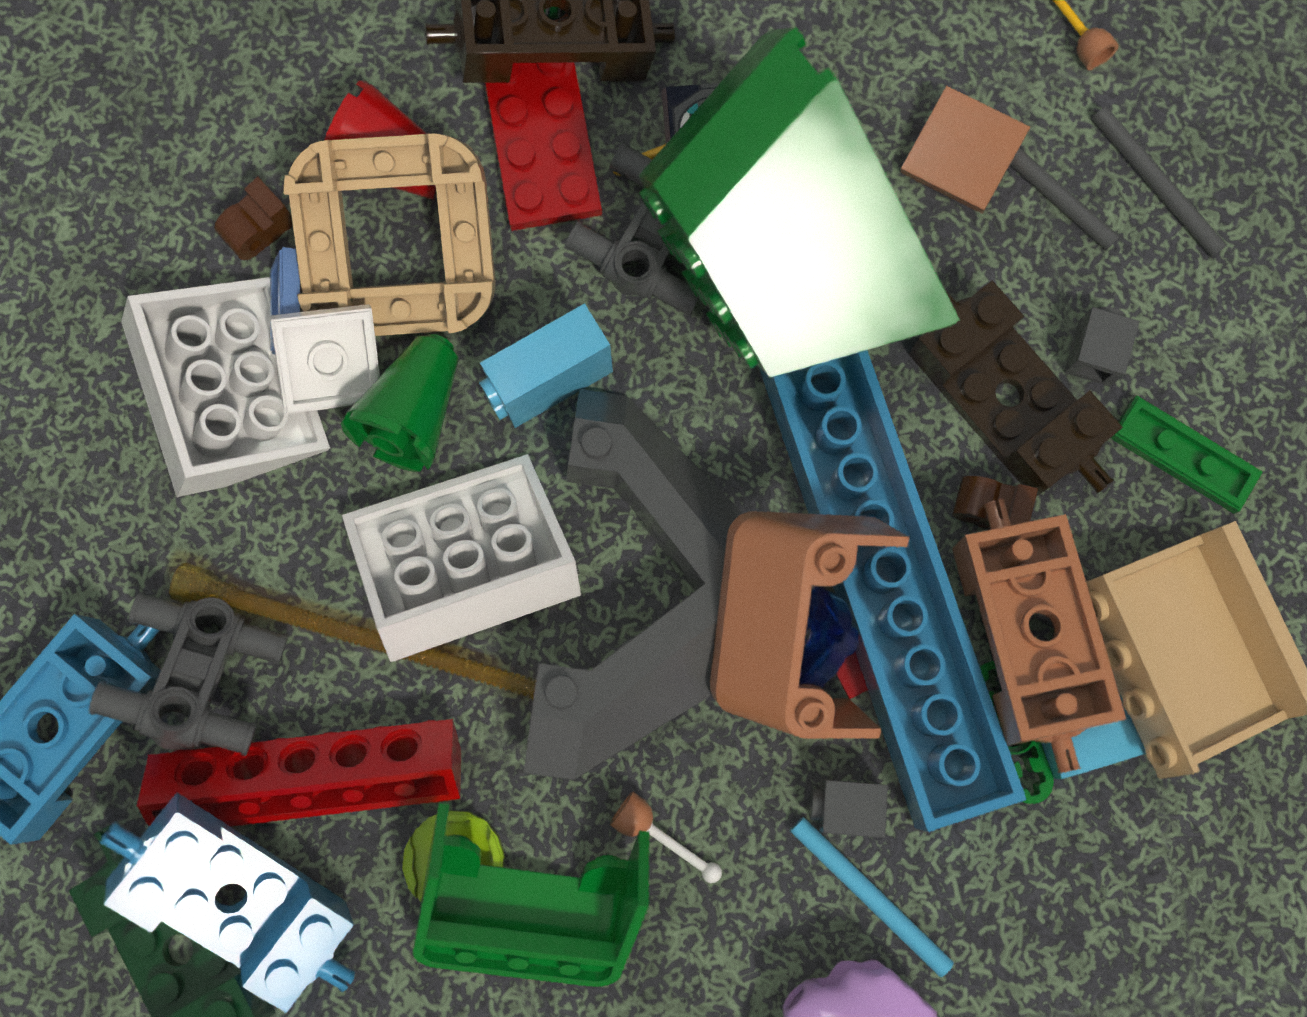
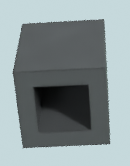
(1102, 345)
(849, 808)

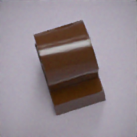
(253, 221)
(978, 490)

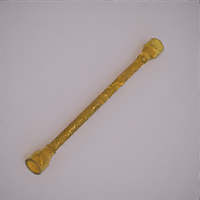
(198, 583)

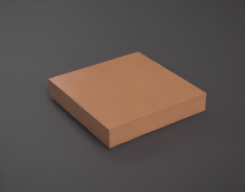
(964, 149)

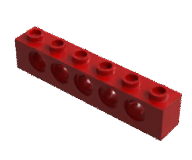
(310, 774)

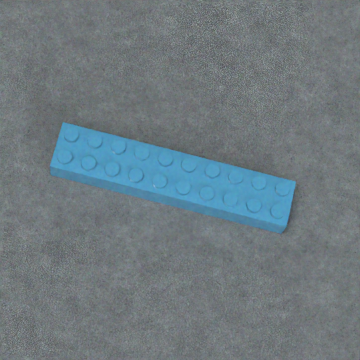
(899, 598)

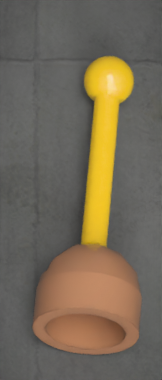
(1095, 44)

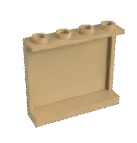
(1198, 649)

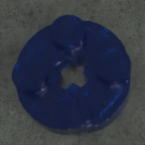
(830, 638)

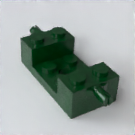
(169, 989)

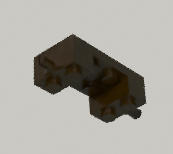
(505, 32)
(1048, 429)

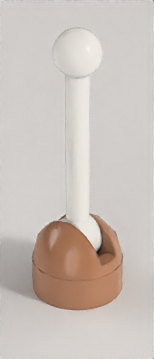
(637, 815)

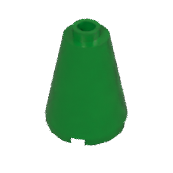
(406, 405)

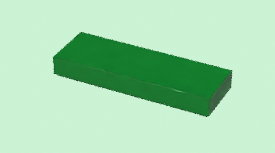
(1186, 455)

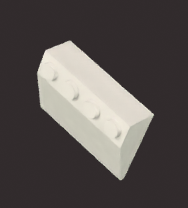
(215, 384)
(461, 557)

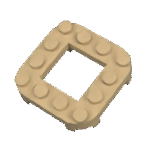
(386, 162)

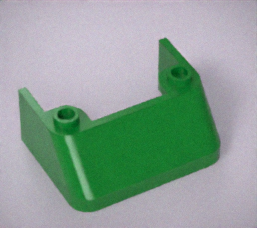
(529, 920)

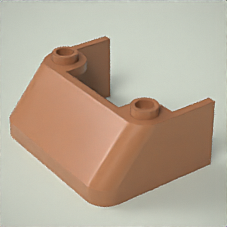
(764, 618)

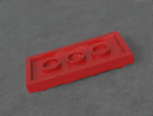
(543, 146)

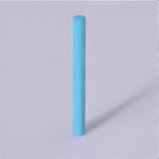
(872, 897)

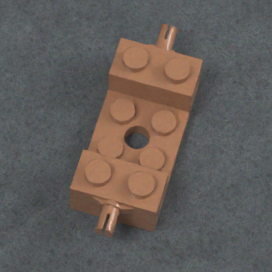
(1052, 685)

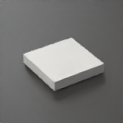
(325, 357)

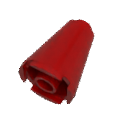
(375, 116)

